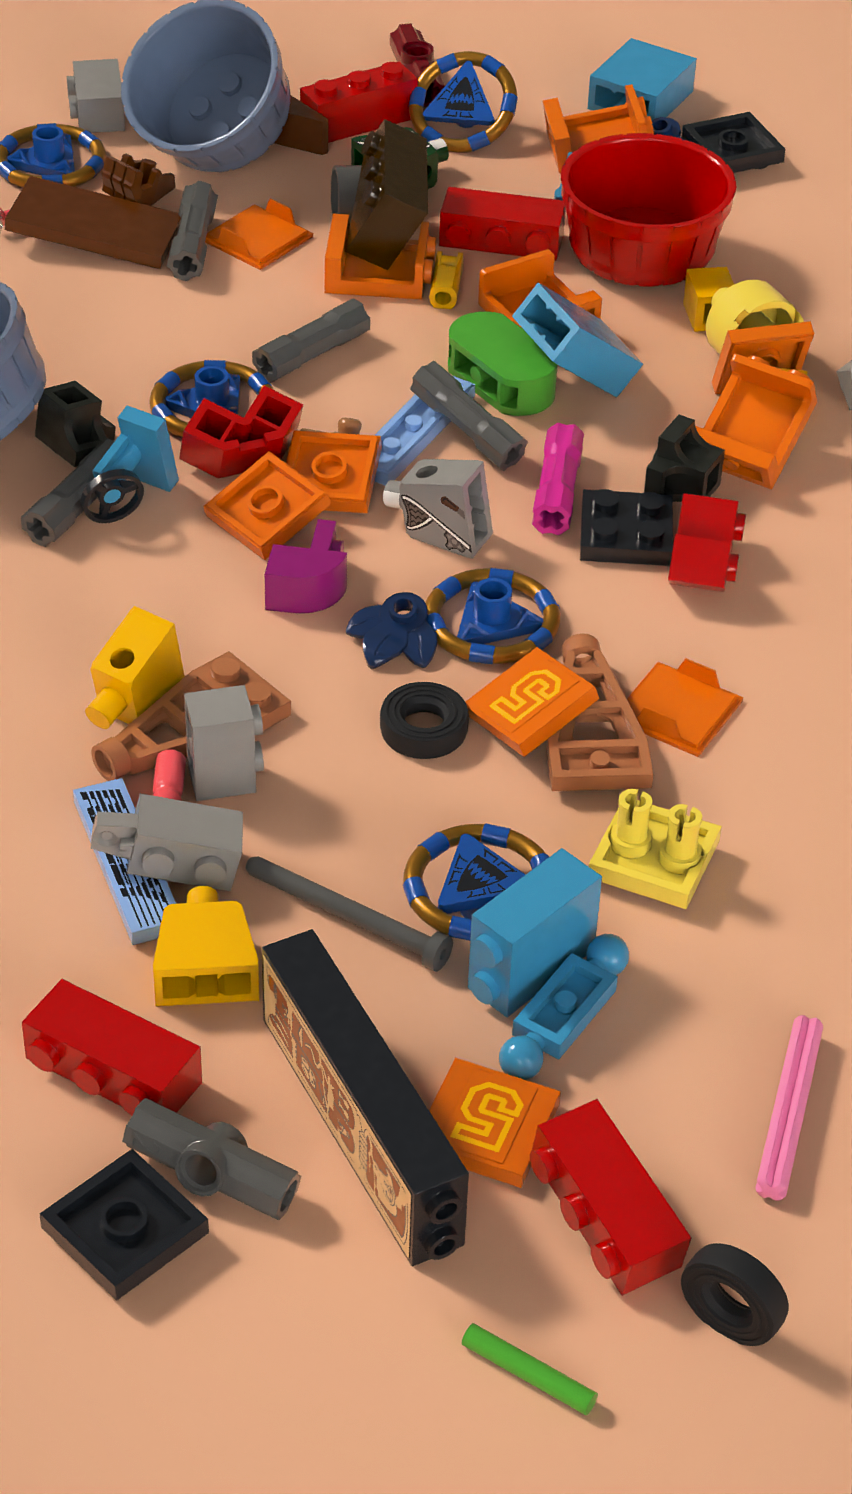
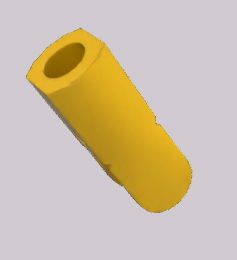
(446, 280)

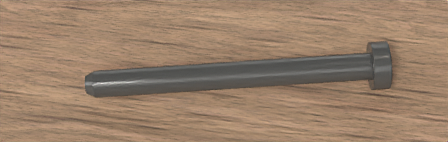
(433, 949)

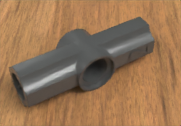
(211, 1159)

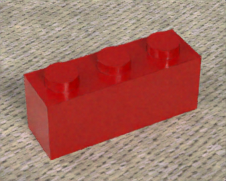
(362, 99)
(501, 222)
(110, 1050)
(609, 1197)

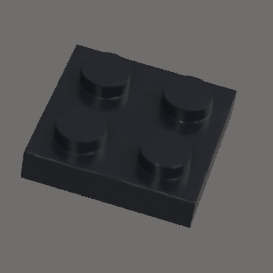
(737, 140)
(626, 527)
(124, 1224)

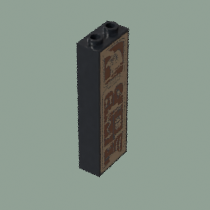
(365, 1098)

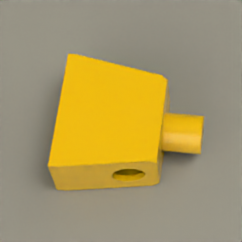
(134, 668)
(205, 953)

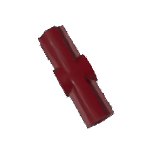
(415, 55)

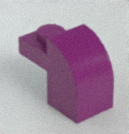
(307, 577)

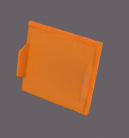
(259, 234)
(682, 705)

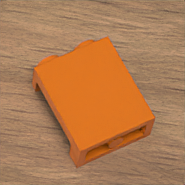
(576, 130)
(355, 276)
(509, 283)
(759, 418)

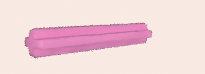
(789, 1108)

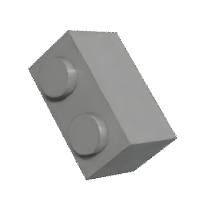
(96, 95)
(222, 742)

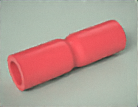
(169, 774)

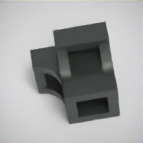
(71, 421)
(684, 462)

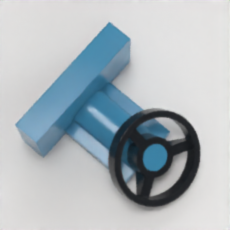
(138, 454)

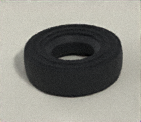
(424, 742)
(749, 1278)

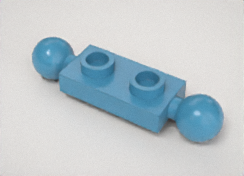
(564, 1006)

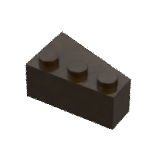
(389, 194)

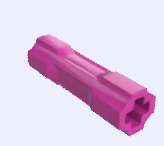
(556, 489)

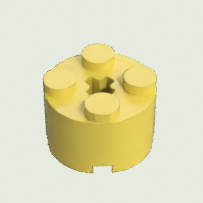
(747, 306)

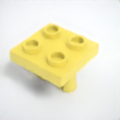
(655, 849)

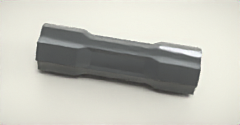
(189, 246)
(311, 340)
(490, 434)
(61, 507)

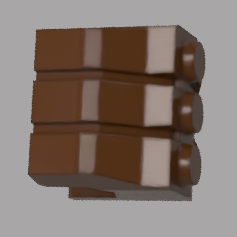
(135, 180)

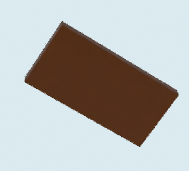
(93, 222)

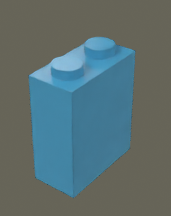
(656, 74)
(577, 340)
(532, 931)

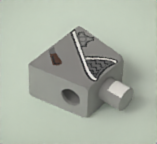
(444, 504)

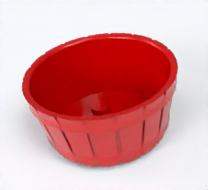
(645, 206)

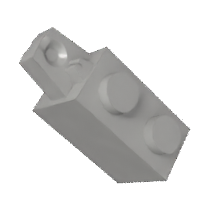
(174, 841)

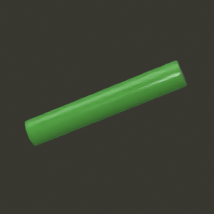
(529, 1369)

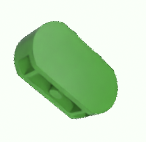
(501, 363)

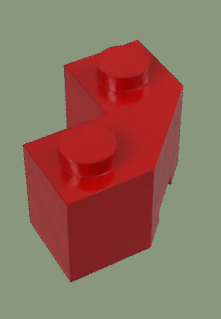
(229, 443)
(705, 543)

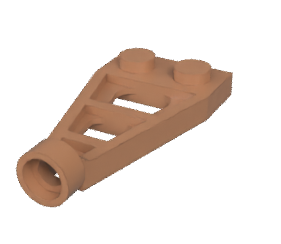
(135, 752)
(599, 763)

